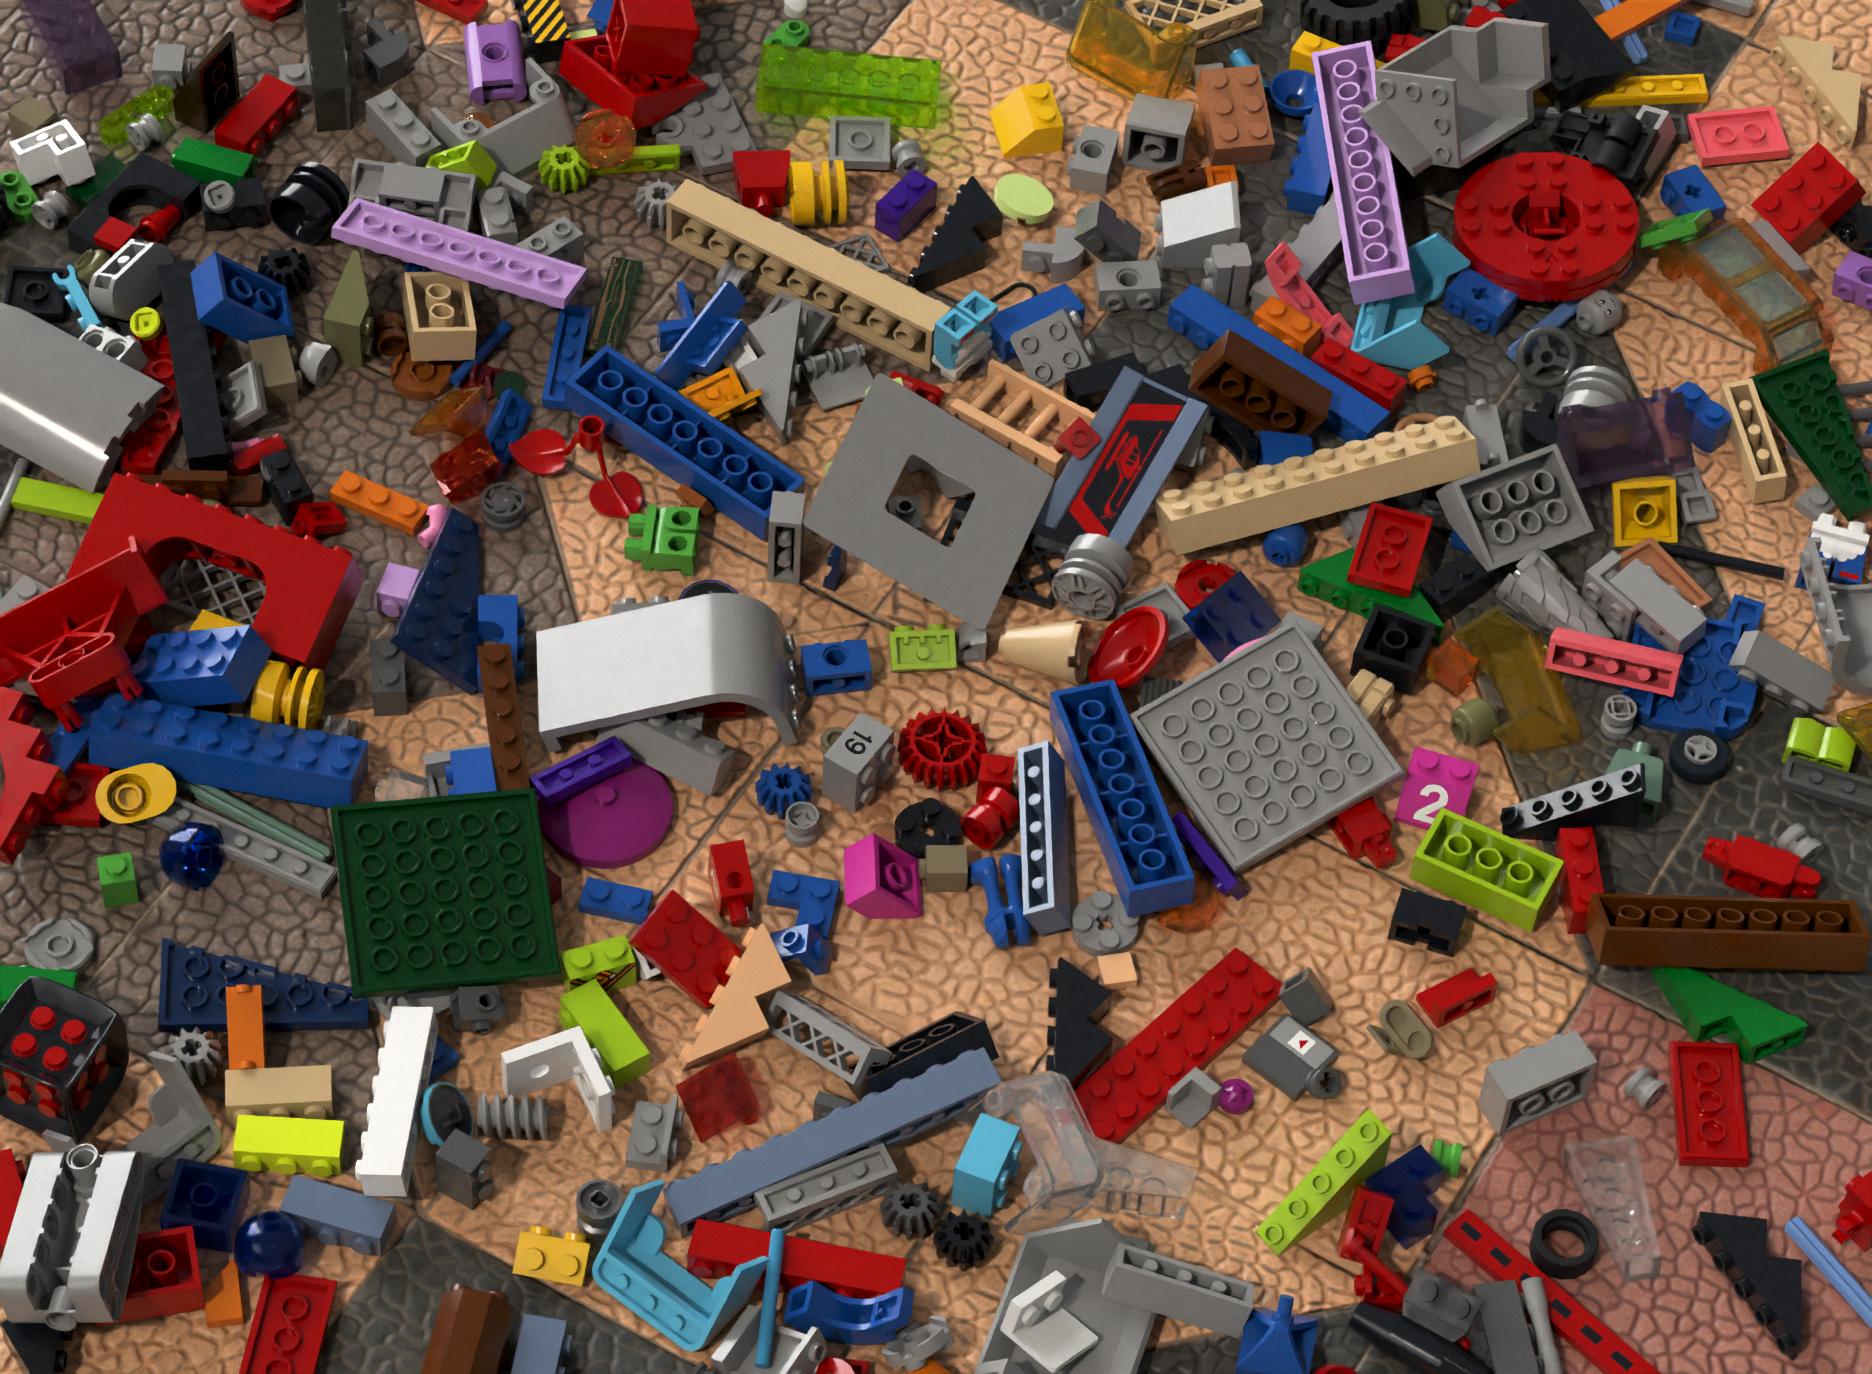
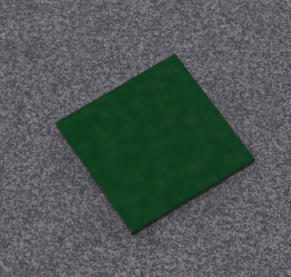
(444, 893)

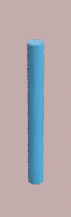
(770, 1299)

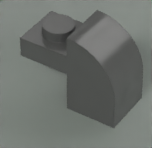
(388, 56)

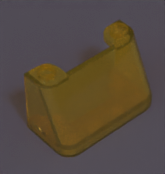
(1130, 53)

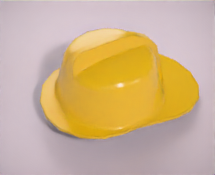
(135, 793)

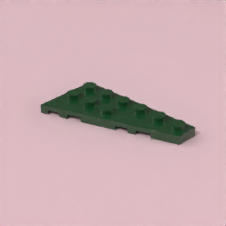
(1816, 423)

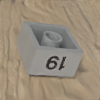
(858, 763)

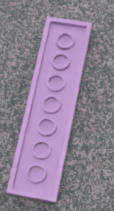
(459, 253)

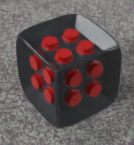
(59, 1057)

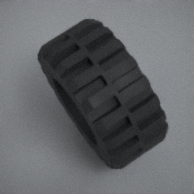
(1356, 25)

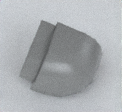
(317, 363)

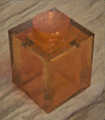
(1452, 667)

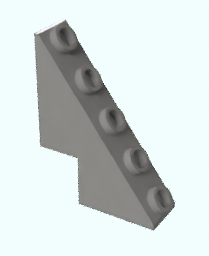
(776, 370)

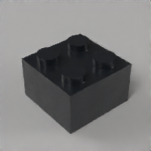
(1394, 647)

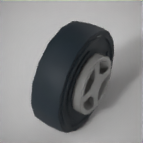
(1692, 745)

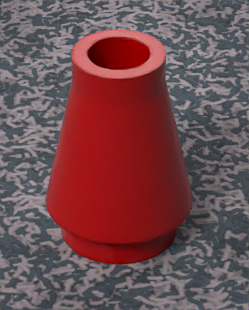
(159, 224)

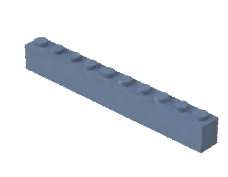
(879, 1118)

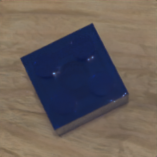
(1231, 617)
(209, 1200)

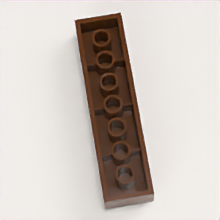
(1727, 932)

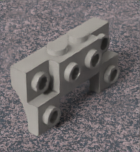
(416, 190)

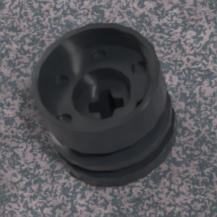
(308, 202)

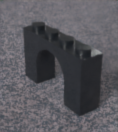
(140, 183)

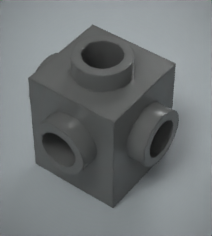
(476, 1009)

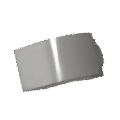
(1061, 259)

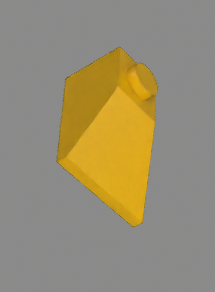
(1644, 509)

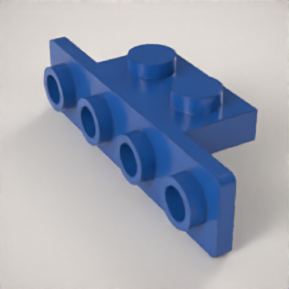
(706, 340)

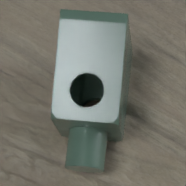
(1642, 753)

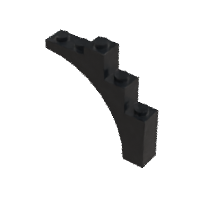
(1092, 384)

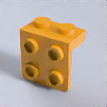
(720, 394)

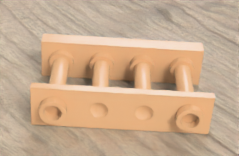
(1024, 392)

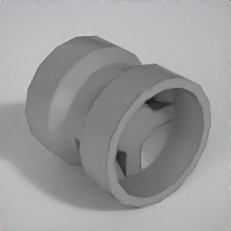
(1618, 717)
(801, 824)
(1799, 843)

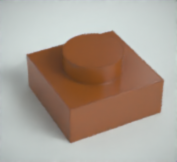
(693, 499)

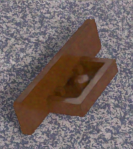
(211, 485)

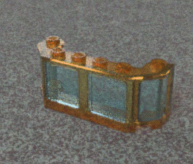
(1752, 290)

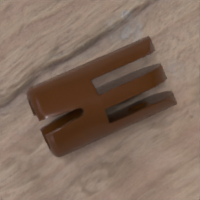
(1176, 181)

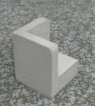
(1193, 1098)

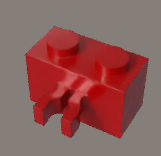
(1855, 1213)

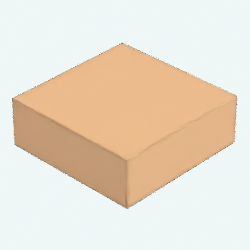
(1117, 971)

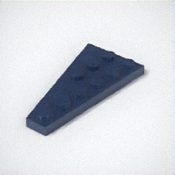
(442, 609)
(196, 985)

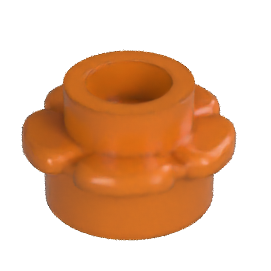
(1422, 378)

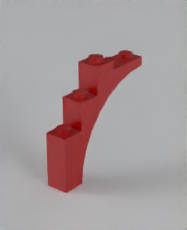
(29, 780)

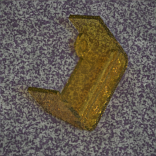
(1530, 693)

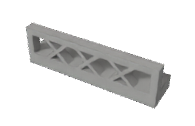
(832, 1028)
(827, 1190)

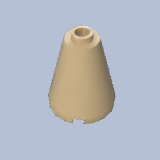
(1050, 649)

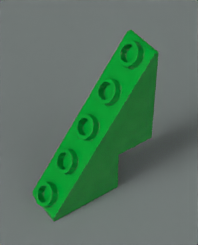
(1328, 583)
(1716, 1009)

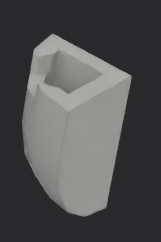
(970, 644)

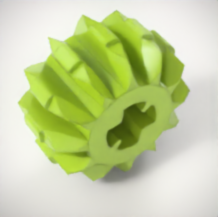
(563, 168)

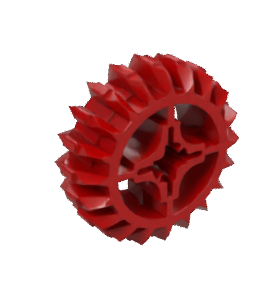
(921, 749)

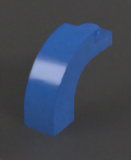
(847, 1318)

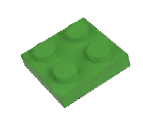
(1682, 227)

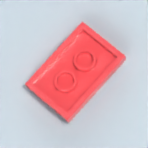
(1737, 136)

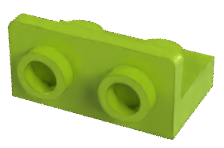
(922, 649)

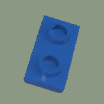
(671, 331)
(805, 944)

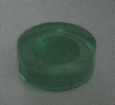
(508, 380)

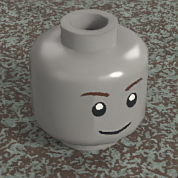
(1599, 312)

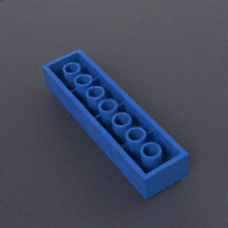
(680, 439)
(230, 751)
(1121, 798)

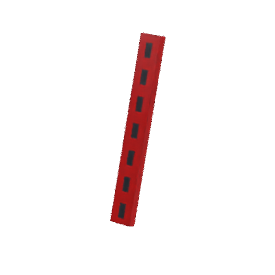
(1565, 1314)

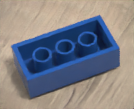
(201, 666)

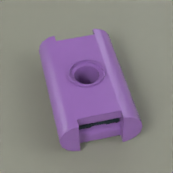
(495, 62)

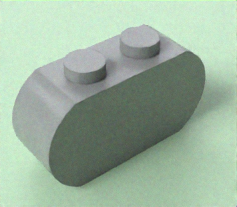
(128, 279)

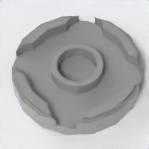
(59, 945)

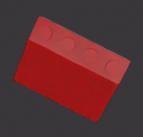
(637, 96)

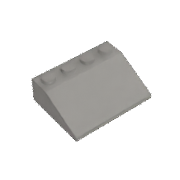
(1516, 508)

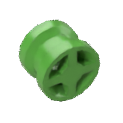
(1447, 1156)

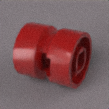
(991, 818)

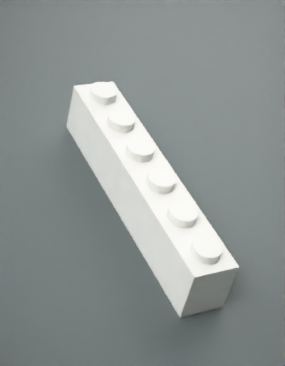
(397, 1092)

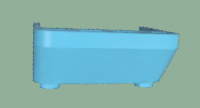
(1392, 328)
(658, 1287)

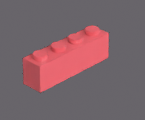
(1614, 661)

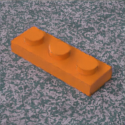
(379, 502)

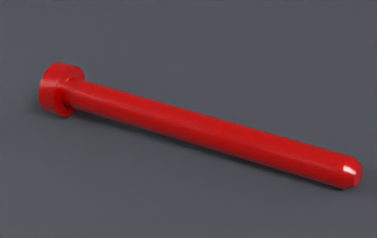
(1385, 1274)

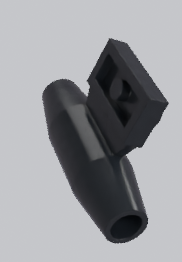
(1427, 1331)

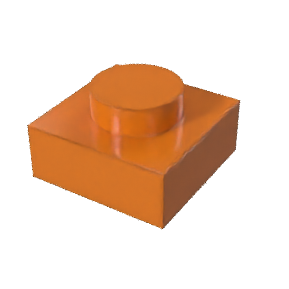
(1220, 174)

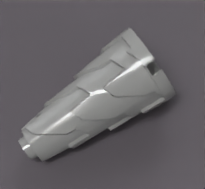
(1549, 597)

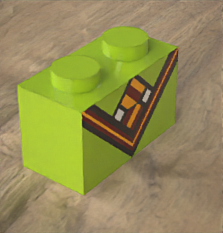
(606, 961)

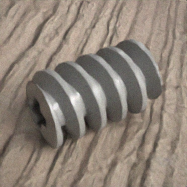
(513, 1117)

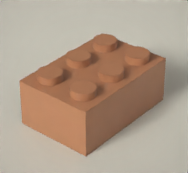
(1235, 115)

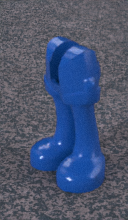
(1001, 918)

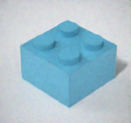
(986, 1166)

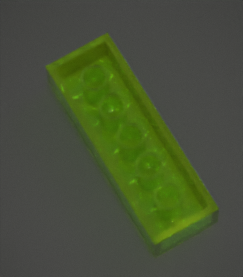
(847, 84)

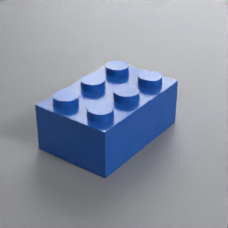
(240, 300)

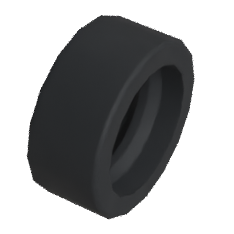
(1568, 1221)

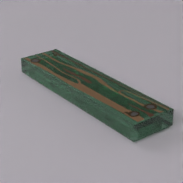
(614, 305)

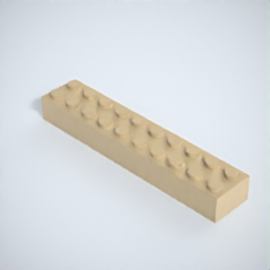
(794, 264)
(1316, 484)

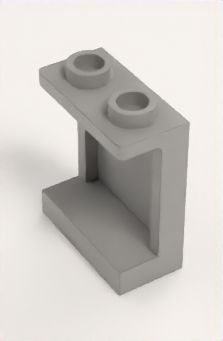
(790, 1350)

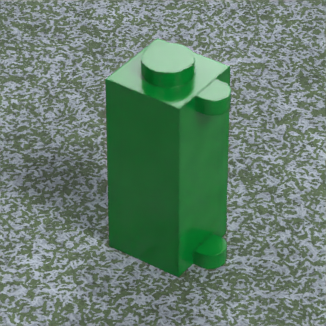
(213, 162)

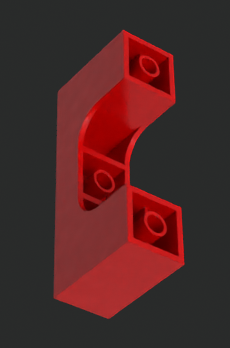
(306, 583)

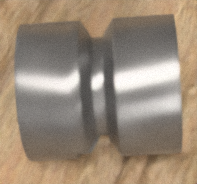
(597, 1209)

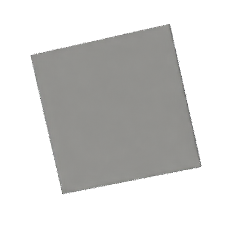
(1265, 746)

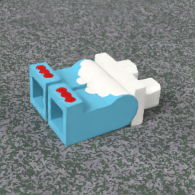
(965, 336)

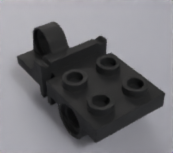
(1615, 145)

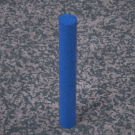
(481, 352)

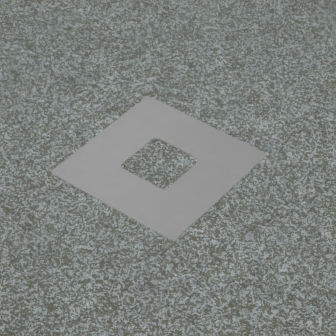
(853, 497)

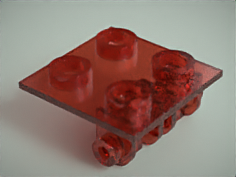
(465, 463)
(719, 1097)

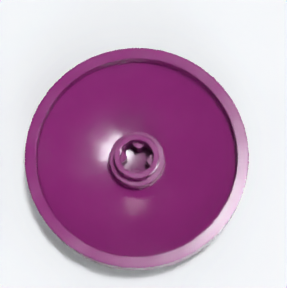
(611, 820)

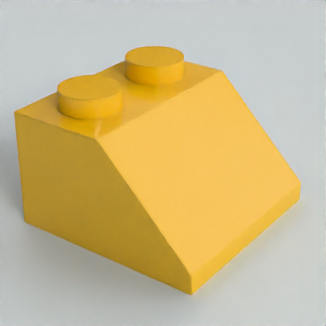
(1028, 122)

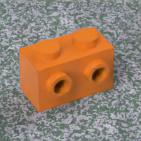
(1289, 326)

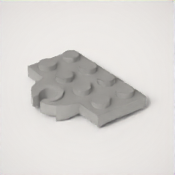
(707, 128)

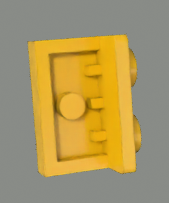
(552, 1257)

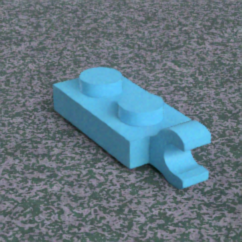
(78, 299)

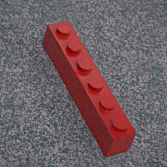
(846, 1271)

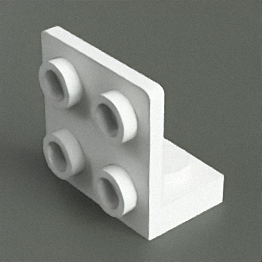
(1044, 1327)

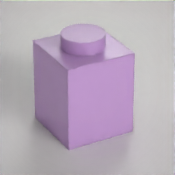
(395, 589)

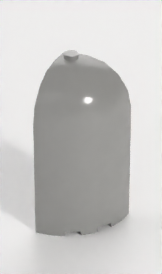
(67, 400)

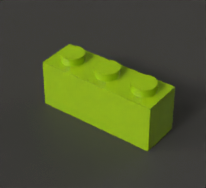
(606, 1029)

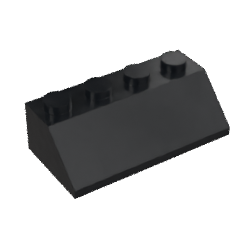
(926, 1047)

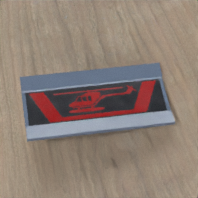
(1120, 477)

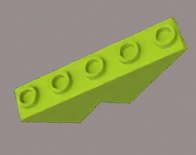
(1329, 1185)

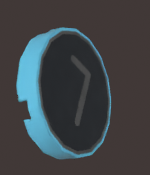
(443, 1111)

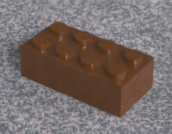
(1258, 387)

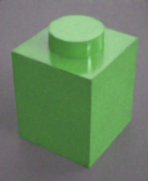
(117, 880)

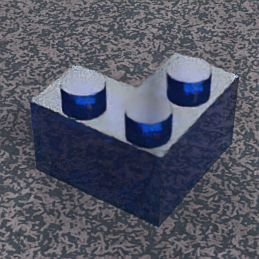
(1409, 1183)

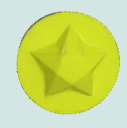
(146, 323)

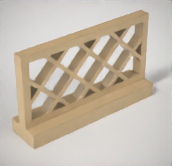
(1211, 28)

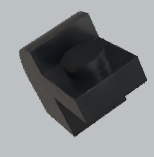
(1538, 427)

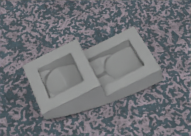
(1692, 500)

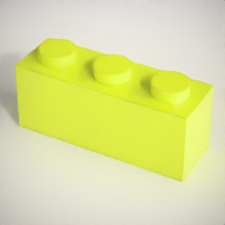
(289, 1145)

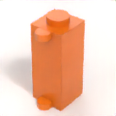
(246, 1027)

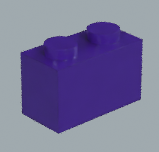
(905, 205)

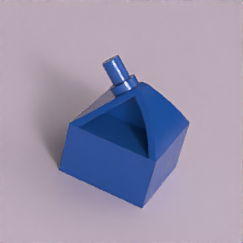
(1277, 1341)

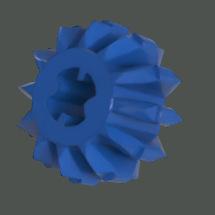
(782, 788)

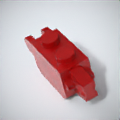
(1365, 833)
(1761, 868)

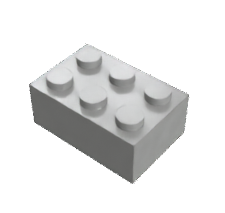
(1537, 1082)

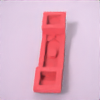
(1293, 290)

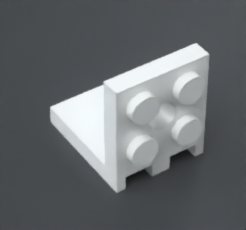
(556, 1061)

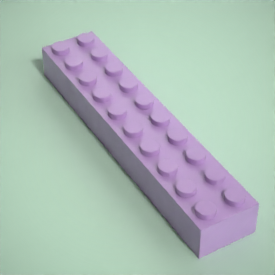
(1362, 176)

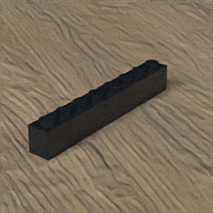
(193, 372)

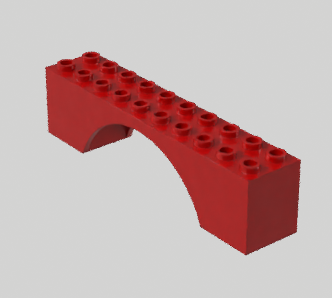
(652, 36)

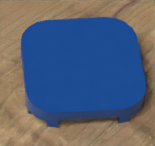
(1707, 689)

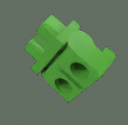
(668, 538)

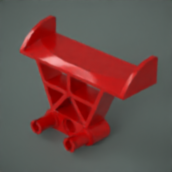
(79, 632)

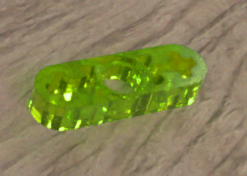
(111, 128)

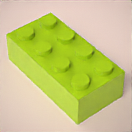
(1486, 869)

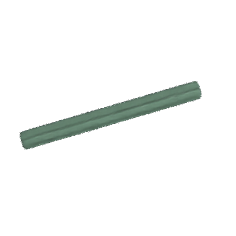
(257, 819)

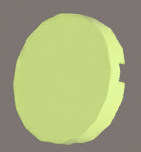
(1023, 198)

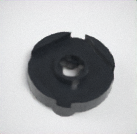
(926, 815)

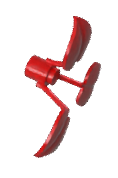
(544, 453)

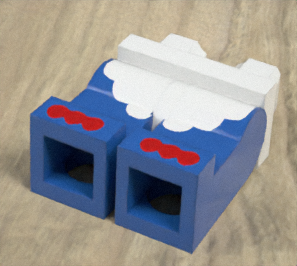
(1842, 547)

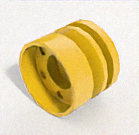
(818, 192)
(295, 699)

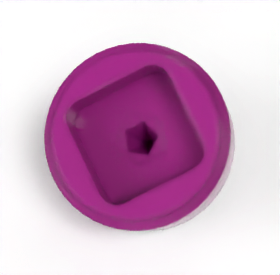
(1235, 1096)

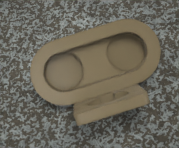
(1403, 1031)

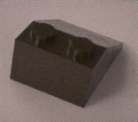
(209, 88)

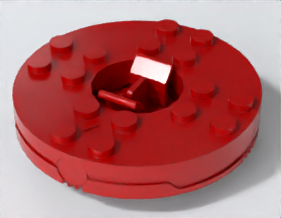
(1546, 226)

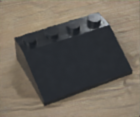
(1580, 51)

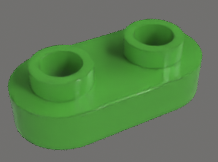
(790, 34)
(17, 192)

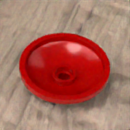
(1130, 647)

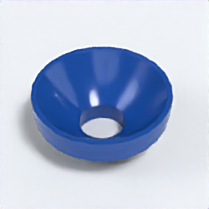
(1294, 85)

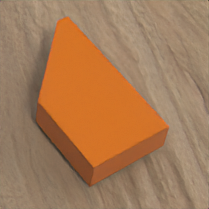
(223, 1299)

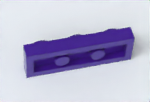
(581, 770)
(1207, 857)

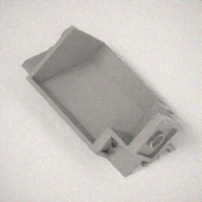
(1459, 92)
(1081, 1255)

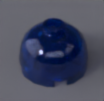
(191, 854)
(269, 1245)

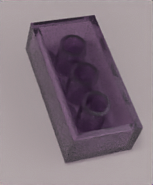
(73, 42)

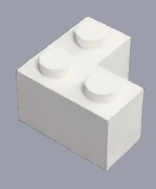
(53, 152)

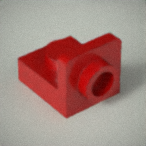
(1077, 439)
(318, 519)
(1375, 1291)

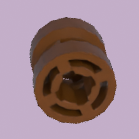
(390, 333)

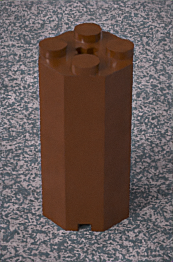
(470, 1333)

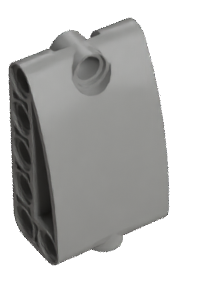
(73, 1238)

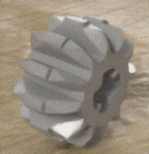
(652, 200)
(197, 1053)

